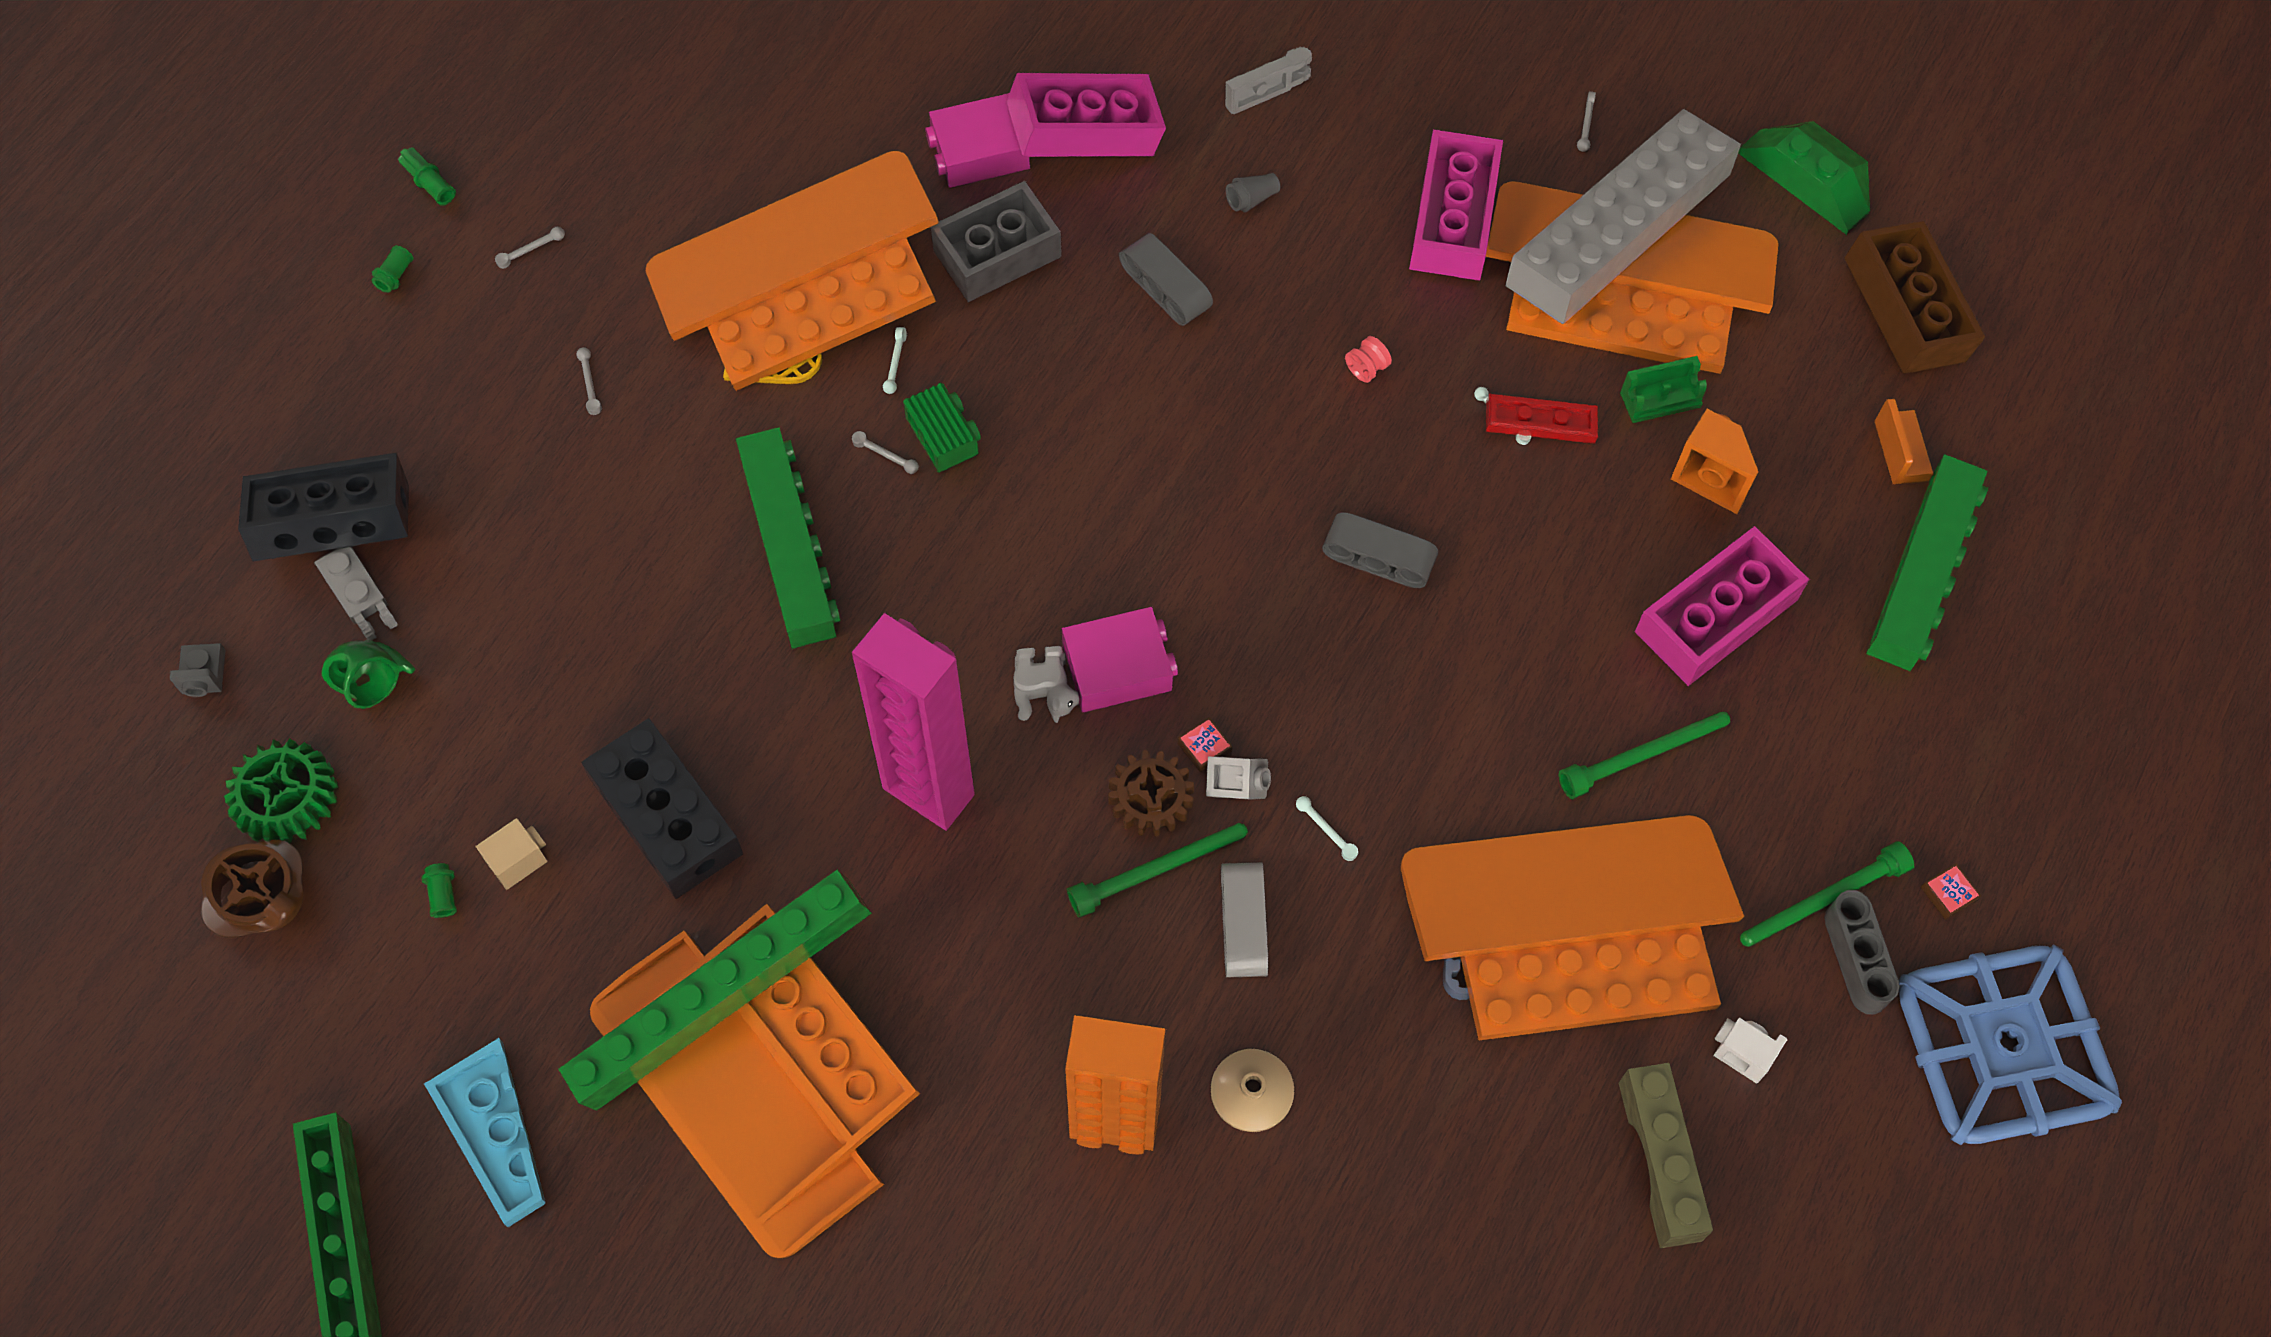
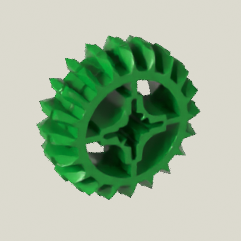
(269, 775)

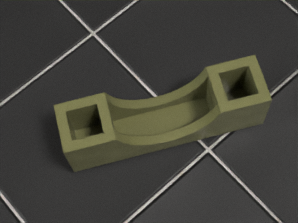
(1676, 1189)

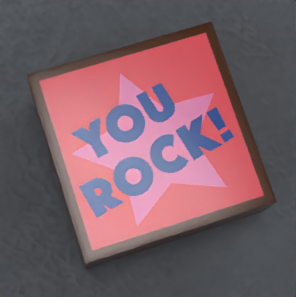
(1204, 741)
(1951, 891)

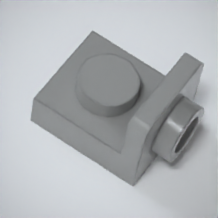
(1237, 777)

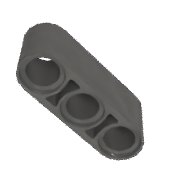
(1166, 279)
(1380, 550)
(1855, 969)

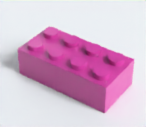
(1085, 114)
(1456, 205)
(1721, 605)

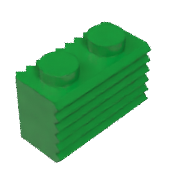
(941, 426)

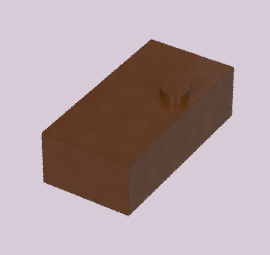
(1914, 297)

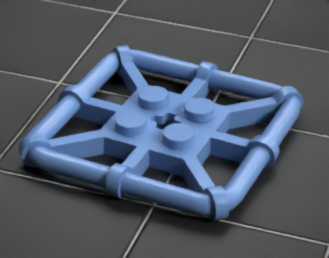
(1996, 1067)

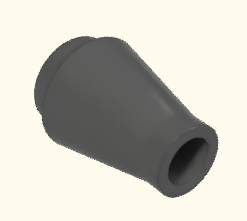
(1250, 191)

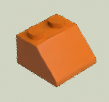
(1717, 462)

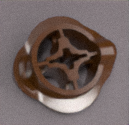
(227, 866)

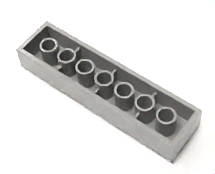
(1622, 216)

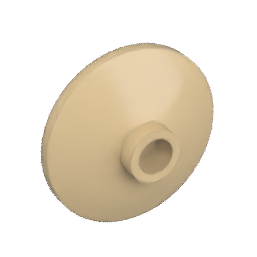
(1248, 1109)

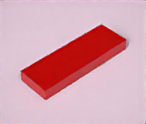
(1541, 418)

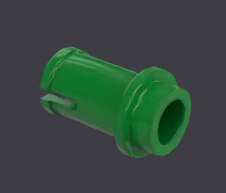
(387, 276)
(440, 891)

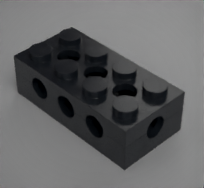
(324, 507)
(656, 832)

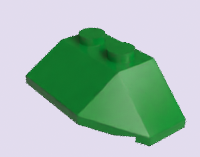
(1814, 170)

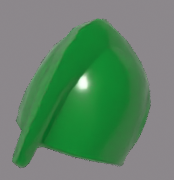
(358, 657)

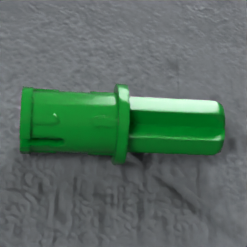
(426, 176)

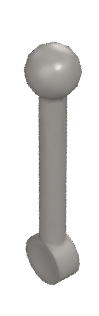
(1584, 144)
(504, 260)
(593, 405)
(860, 440)

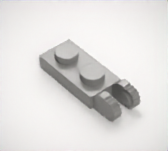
(1268, 80)
(354, 589)

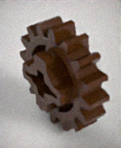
(1165, 788)

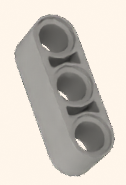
(1244, 920)

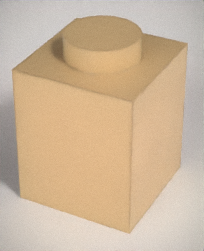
(513, 852)

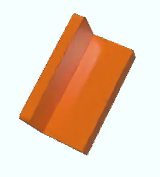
(1902, 444)

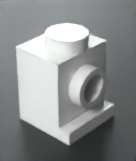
(1747, 1048)

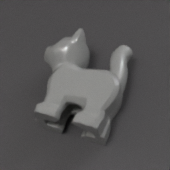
(1042, 680)

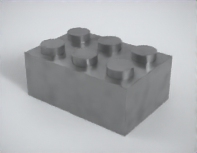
(996, 241)

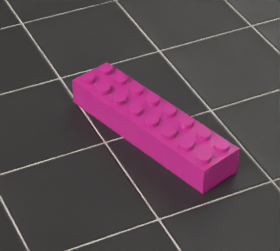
(915, 719)

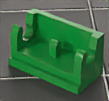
(1663, 389)

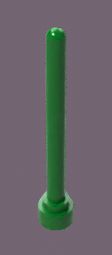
(1578, 779)
(1893, 860)
(1086, 897)

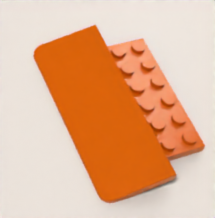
(801, 270)
(1666, 302)
(1575, 922)
(770, 1092)

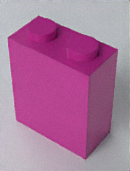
(975, 141)
(1118, 659)

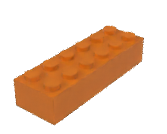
(1114, 1083)

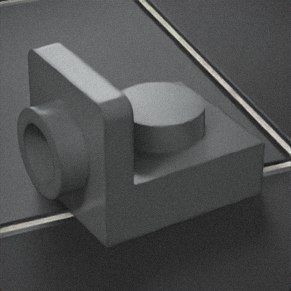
(199, 669)

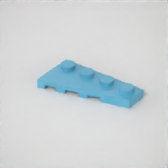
(488, 1124)

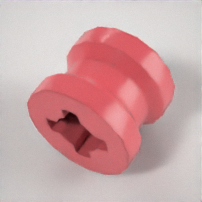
(1368, 359)

